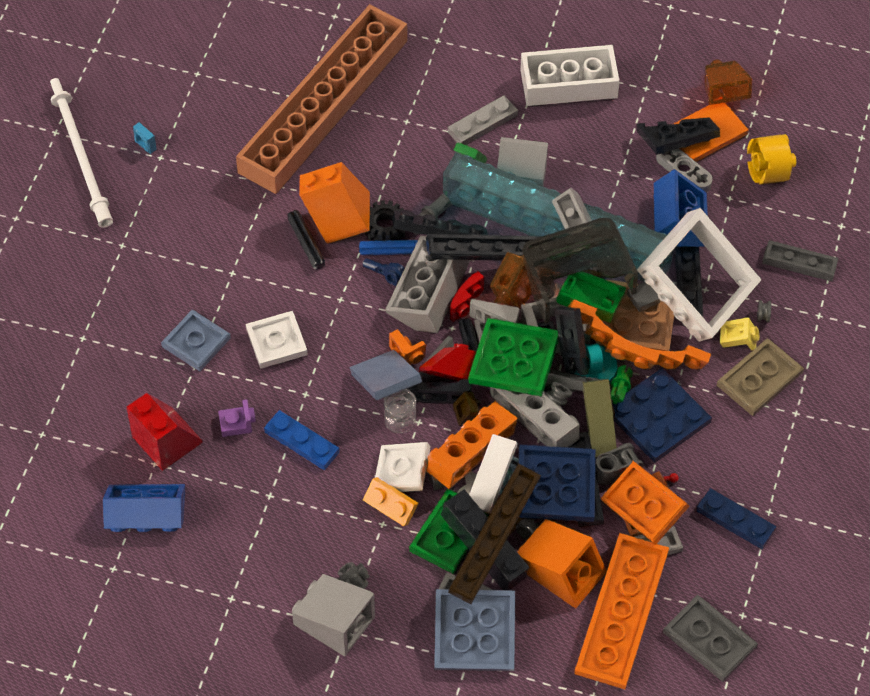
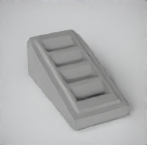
(482, 310)

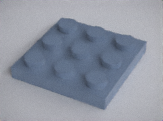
(475, 634)

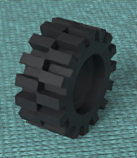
(379, 212)

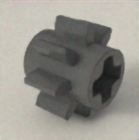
(354, 574)

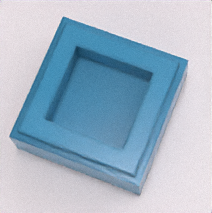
(144, 138)

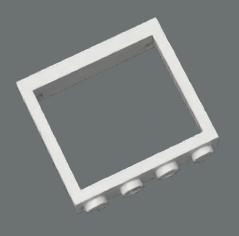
(724, 254)

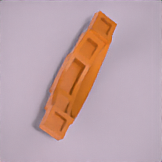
(641, 356)

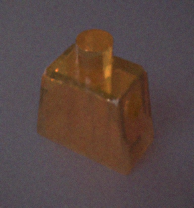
(726, 82)
(511, 282)

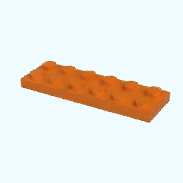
(621, 611)

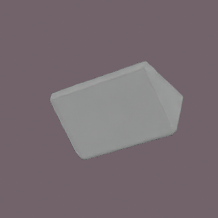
(571, 209)

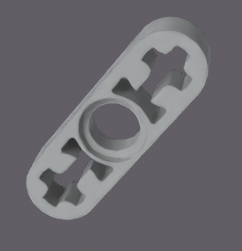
(681, 158)

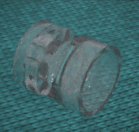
(400, 411)

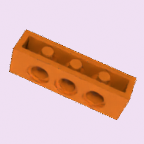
(469, 445)

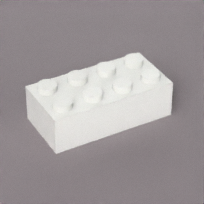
(569, 75)

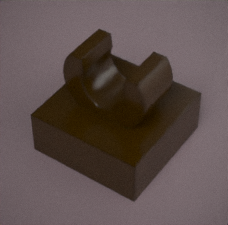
(466, 407)

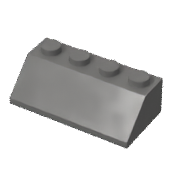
(425, 289)

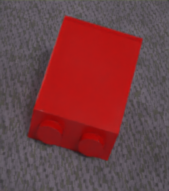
(160, 431)

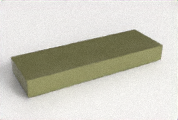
(599, 415)

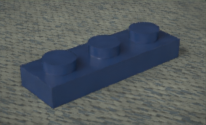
(736, 518)

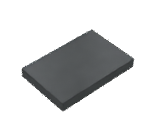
(710, 638)

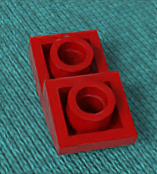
(470, 289)

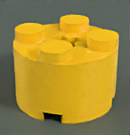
(770, 159)

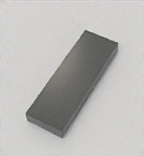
(800, 260)

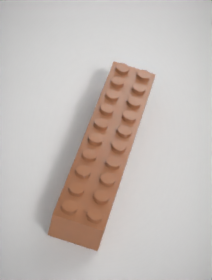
(321, 99)

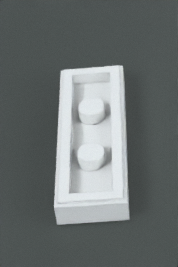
(492, 472)

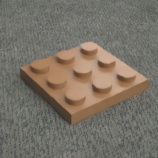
(645, 328)

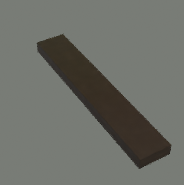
(494, 534)

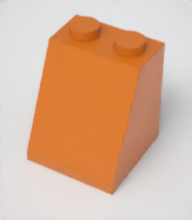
(336, 202)
(563, 561)

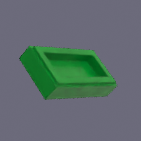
(474, 153)

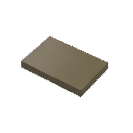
(760, 377)

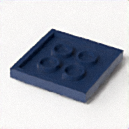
(659, 415)
(565, 482)

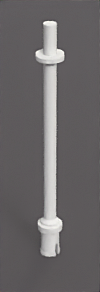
(98, 204)

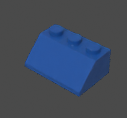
(672, 200)
(144, 507)

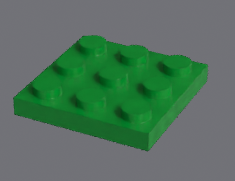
(514, 357)

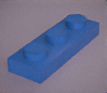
(301, 440)

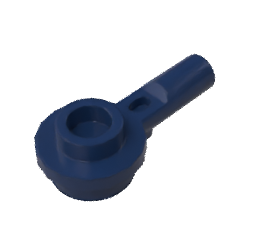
(391, 272)

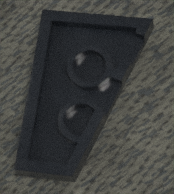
(674, 136)

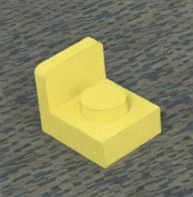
(739, 333)

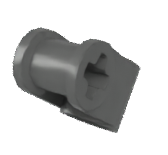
(617, 461)

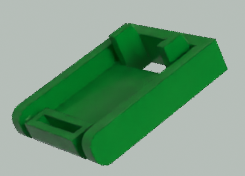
(593, 292)

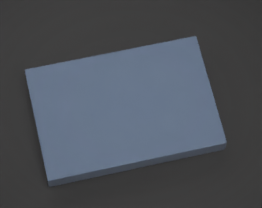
(385, 374)

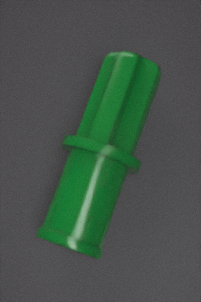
(621, 384)

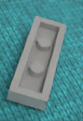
(483, 121)

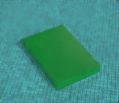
(438, 541)

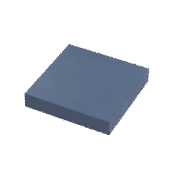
(196, 340)

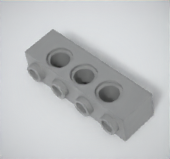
(538, 416)

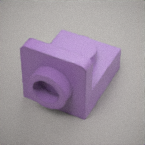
(236, 420)

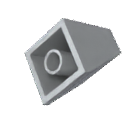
(335, 612)

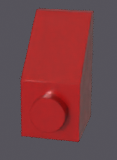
(450, 363)

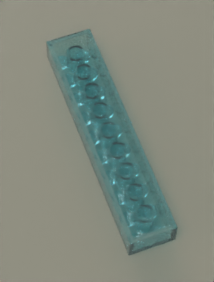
(529, 206)

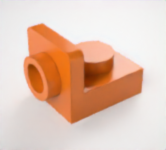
(403, 346)

